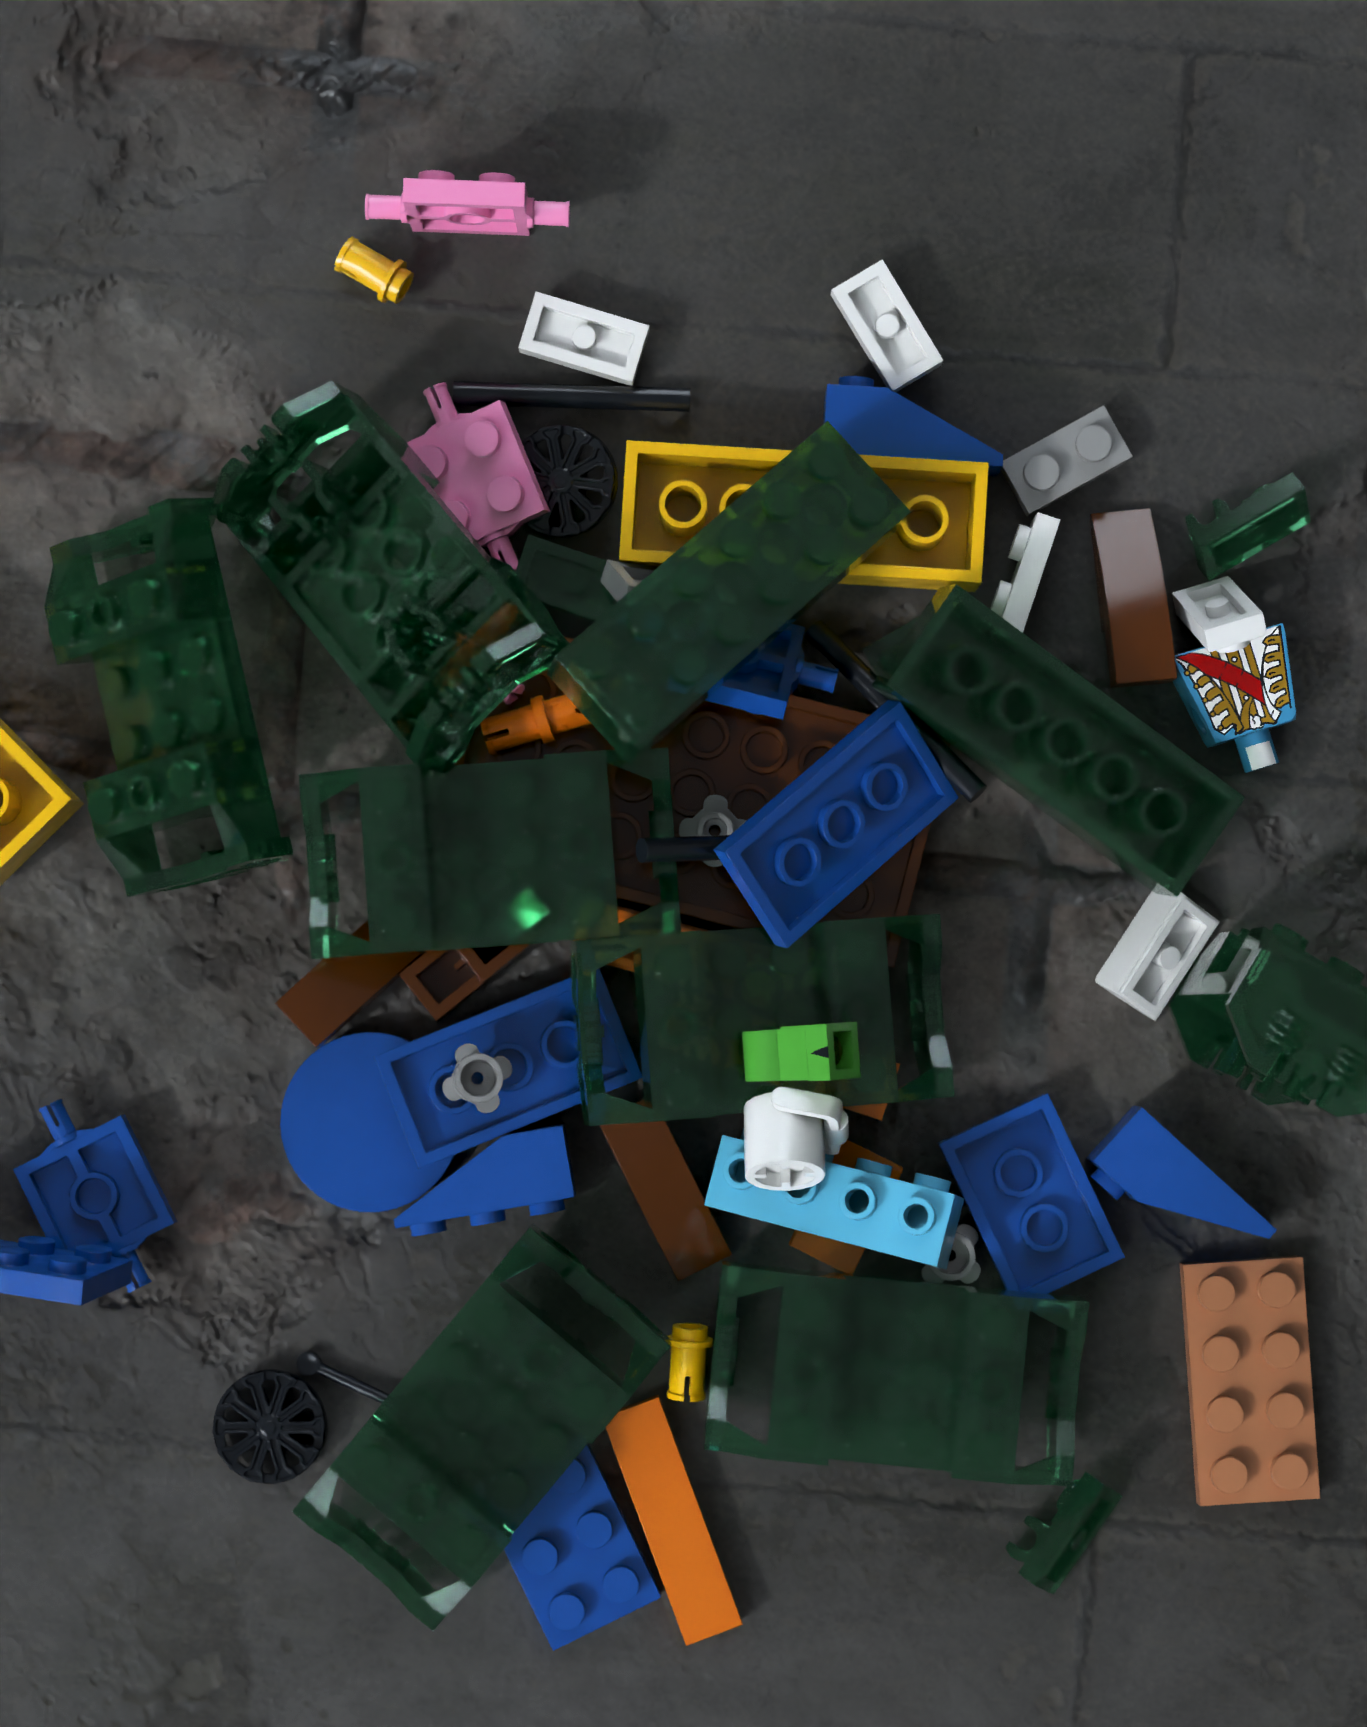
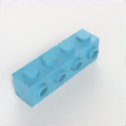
(847, 1206)

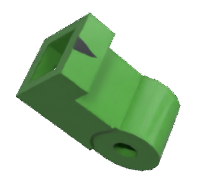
(801, 1053)

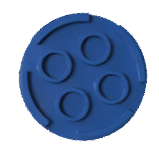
(346, 1131)

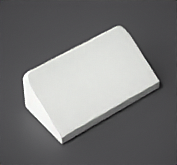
(1156, 952)

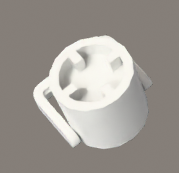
(789, 1137)

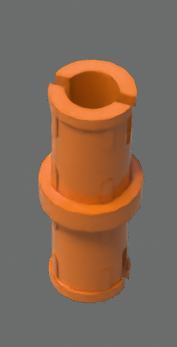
(532, 722)

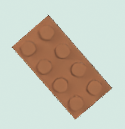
(1249, 1380)

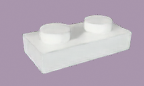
(886, 327)
(584, 338)
(1031, 550)
(1220, 615)

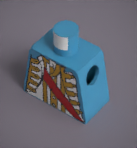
(1240, 695)

